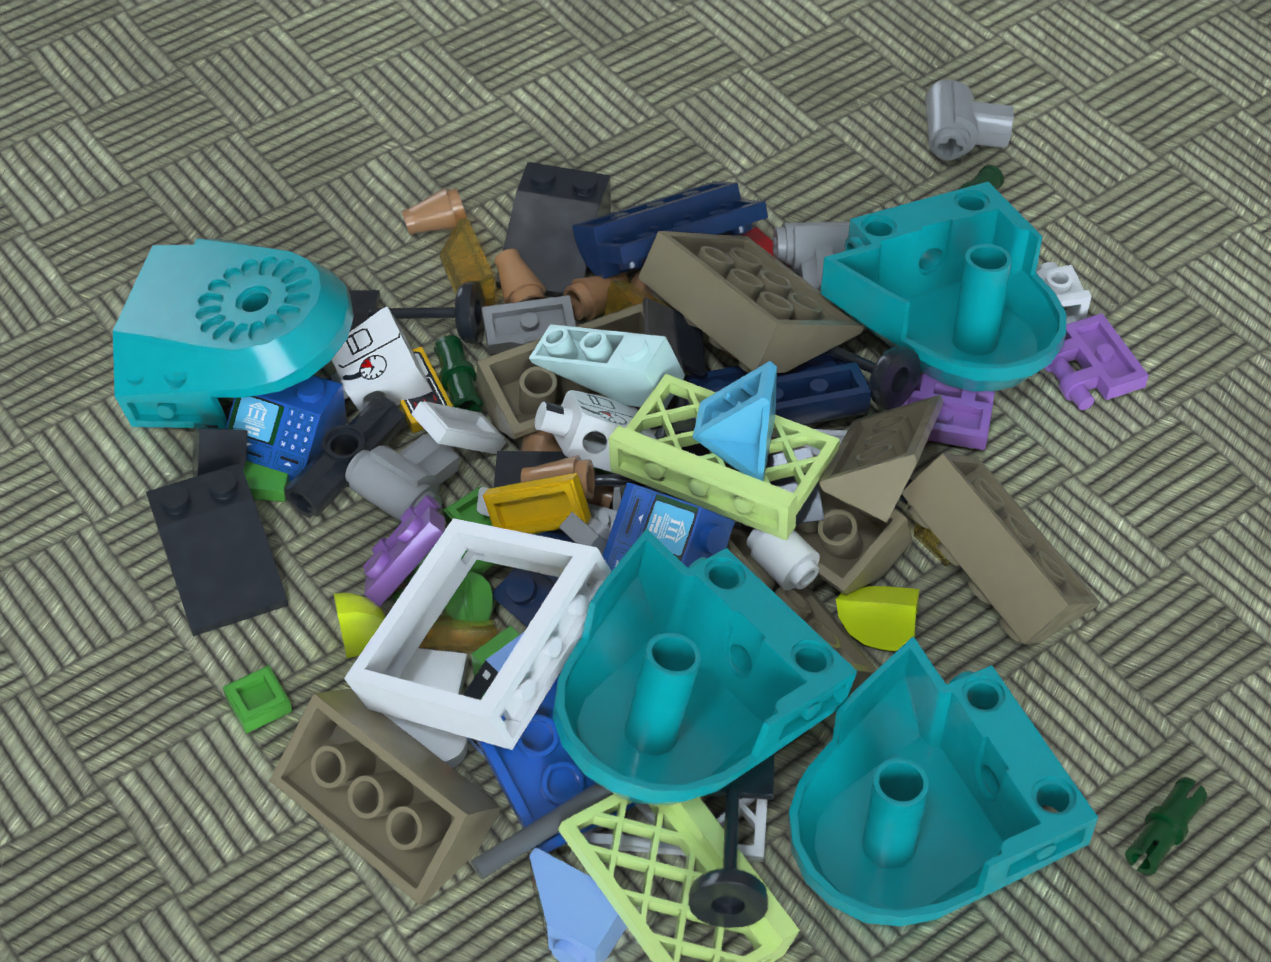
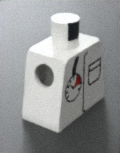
(378, 363)
(585, 424)

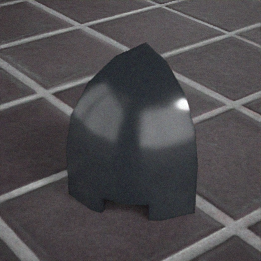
(217, 448)

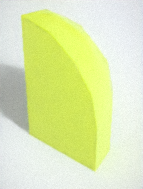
(880, 615)
(358, 621)

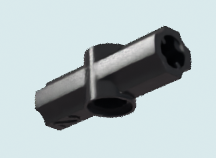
(325, 475)

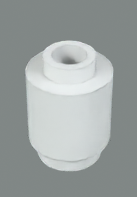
(787, 562)

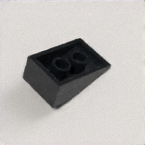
(542, 221)
(217, 549)

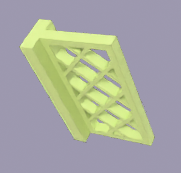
(706, 478)
(702, 841)

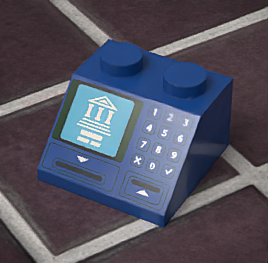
(289, 424)
(678, 525)

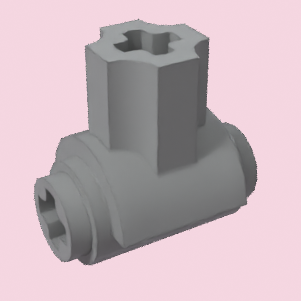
(960, 123)
(806, 244)
(404, 478)

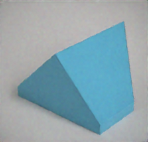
(741, 421)

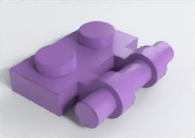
(1104, 360)
(963, 417)
(403, 549)

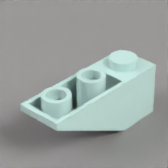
(608, 361)

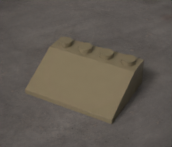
(744, 299)

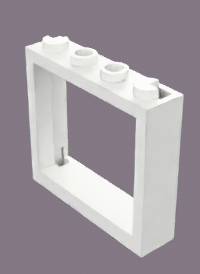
(532, 663)

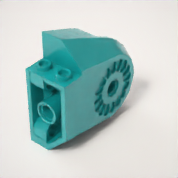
(953, 286)
(222, 325)
(689, 677)
(931, 796)

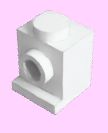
(1068, 289)

